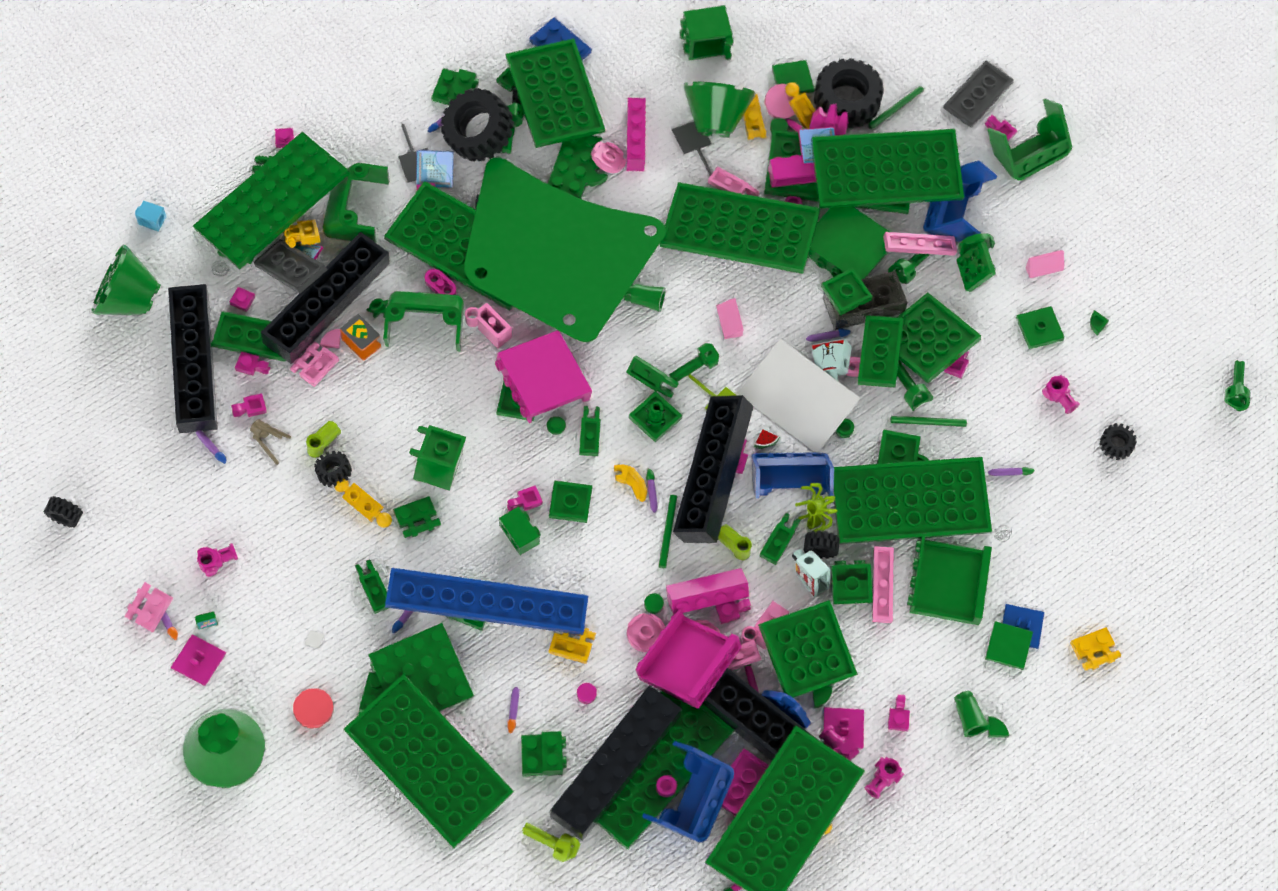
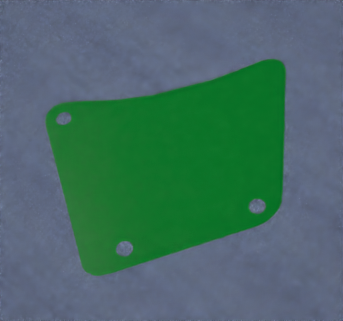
(555, 250)

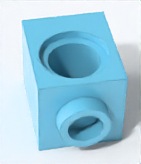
(150, 215)

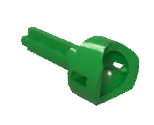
(518, 120)
(906, 268)
(706, 356)
(1237, 392)
(915, 394)

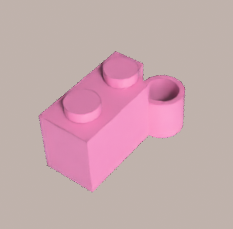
(489, 324)
(773, 611)

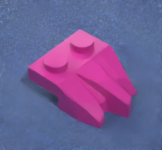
(830, 119)

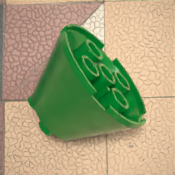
(717, 106)
(125, 287)
(224, 748)

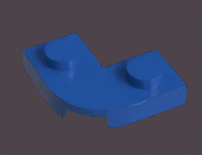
(788, 706)

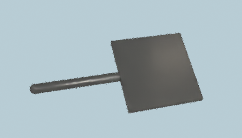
(691, 140)
(409, 160)

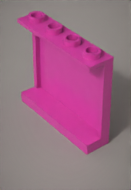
(542, 375)
(687, 659)

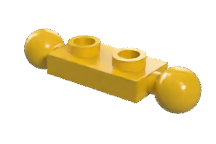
(800, 104)
(363, 503)

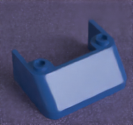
(947, 217)
(791, 471)
(701, 798)

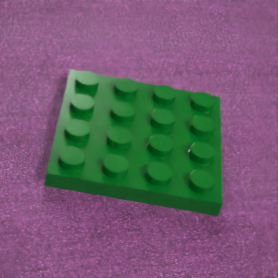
(933, 337)
(808, 649)
(428, 663)

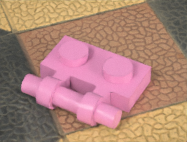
(318, 367)
(153, 609)

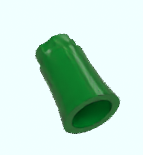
(646, 296)
(970, 714)

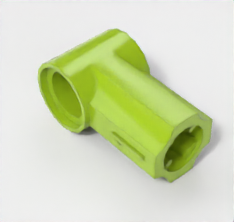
(323, 438)
(733, 541)

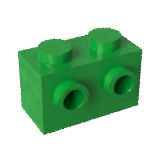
(519, 530)

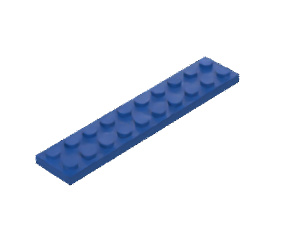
(486, 601)

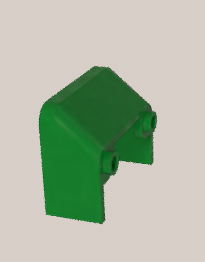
(1038, 152)
(340, 222)
(449, 305)

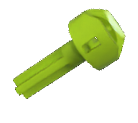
(561, 846)

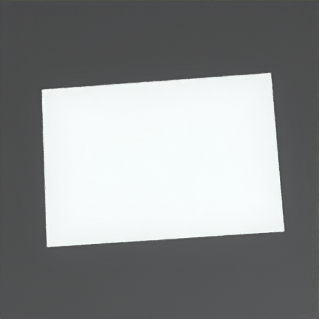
(798, 396)

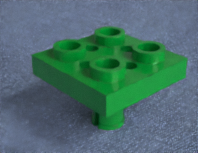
(979, 267)
(655, 405)

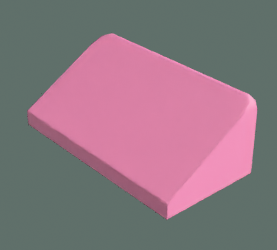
(1045, 264)
(730, 319)

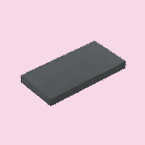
(978, 93)
(290, 266)

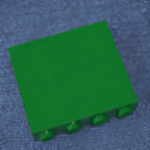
(848, 241)
(949, 581)

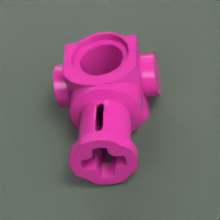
(1062, 394)
(217, 556)
(841, 745)
(884, 778)

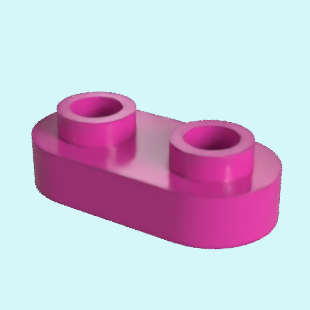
(442, 284)

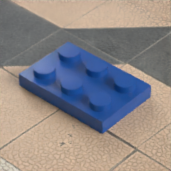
(554, 32)

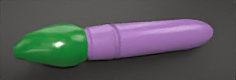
(1011, 471)
(652, 490)

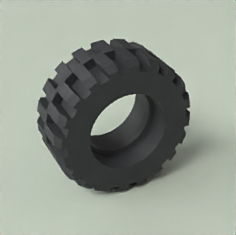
(851, 74)
(463, 110)

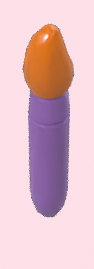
(169, 626)
(511, 724)

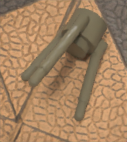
(262, 430)

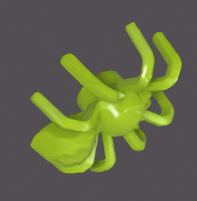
(816, 508)

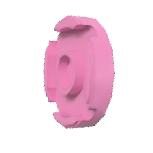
(777, 102)
(608, 157)
(644, 631)

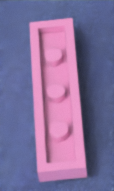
(920, 243)
(882, 584)

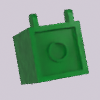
(706, 33)
(438, 456)

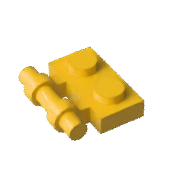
(304, 231)
(1094, 643)
(572, 648)

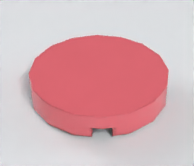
(313, 708)

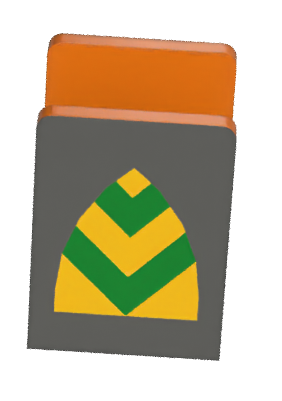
(360, 337)

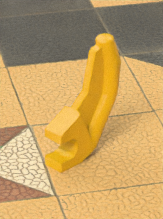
(633, 479)

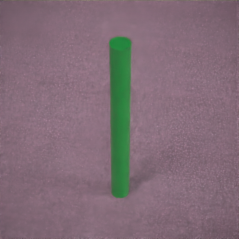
(895, 107)
(928, 421)
(667, 531)

